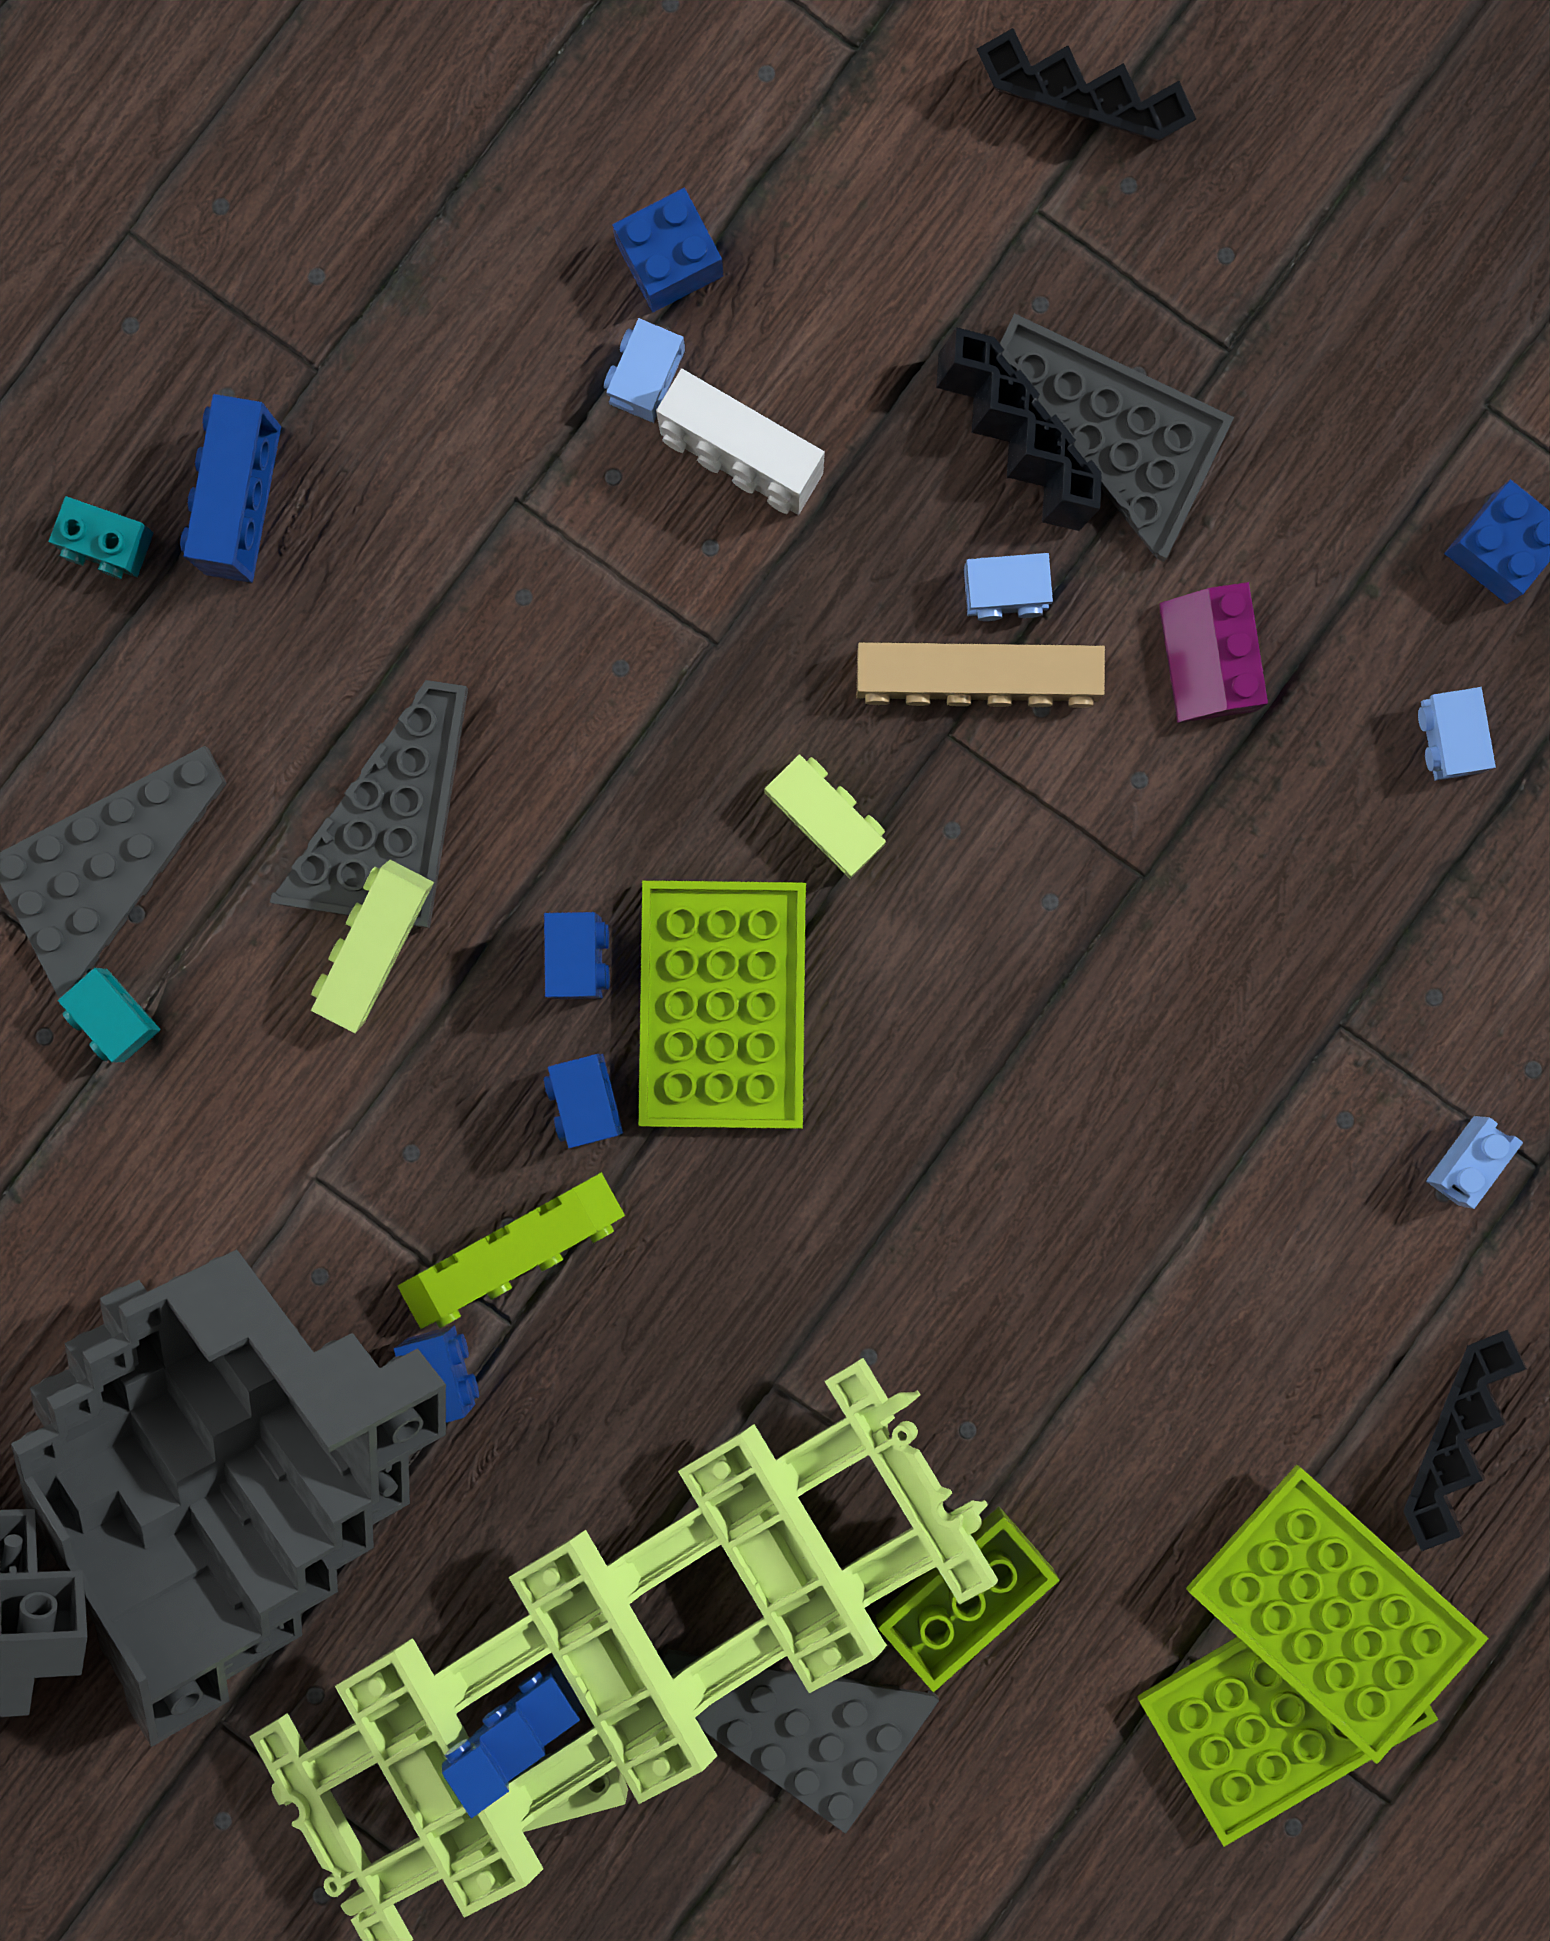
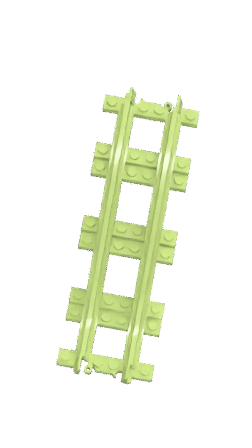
(637, 1708)

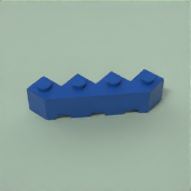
(511, 1738)

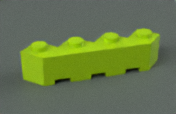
(511, 1251)

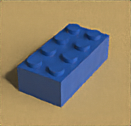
(231, 488)

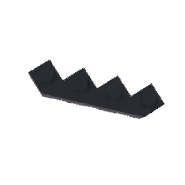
(1105, 100)
(1009, 411)
(1449, 1457)

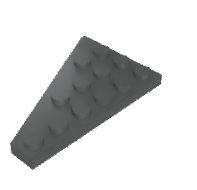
(1135, 429)
(389, 812)
(93, 867)
(816, 1745)

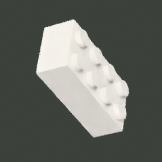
(739, 443)

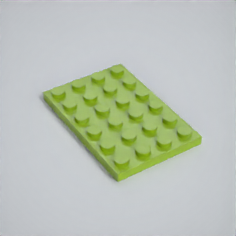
(722, 1004)
(1337, 1614)
(1248, 1738)

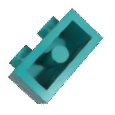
(100, 537)
(107, 1016)

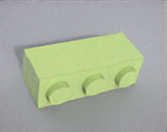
(826, 815)

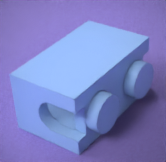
(644, 369)
(1008, 586)
(1456, 734)
(1474, 1162)

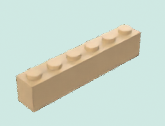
(980, 673)

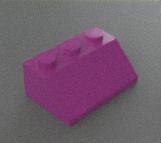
(1213, 653)

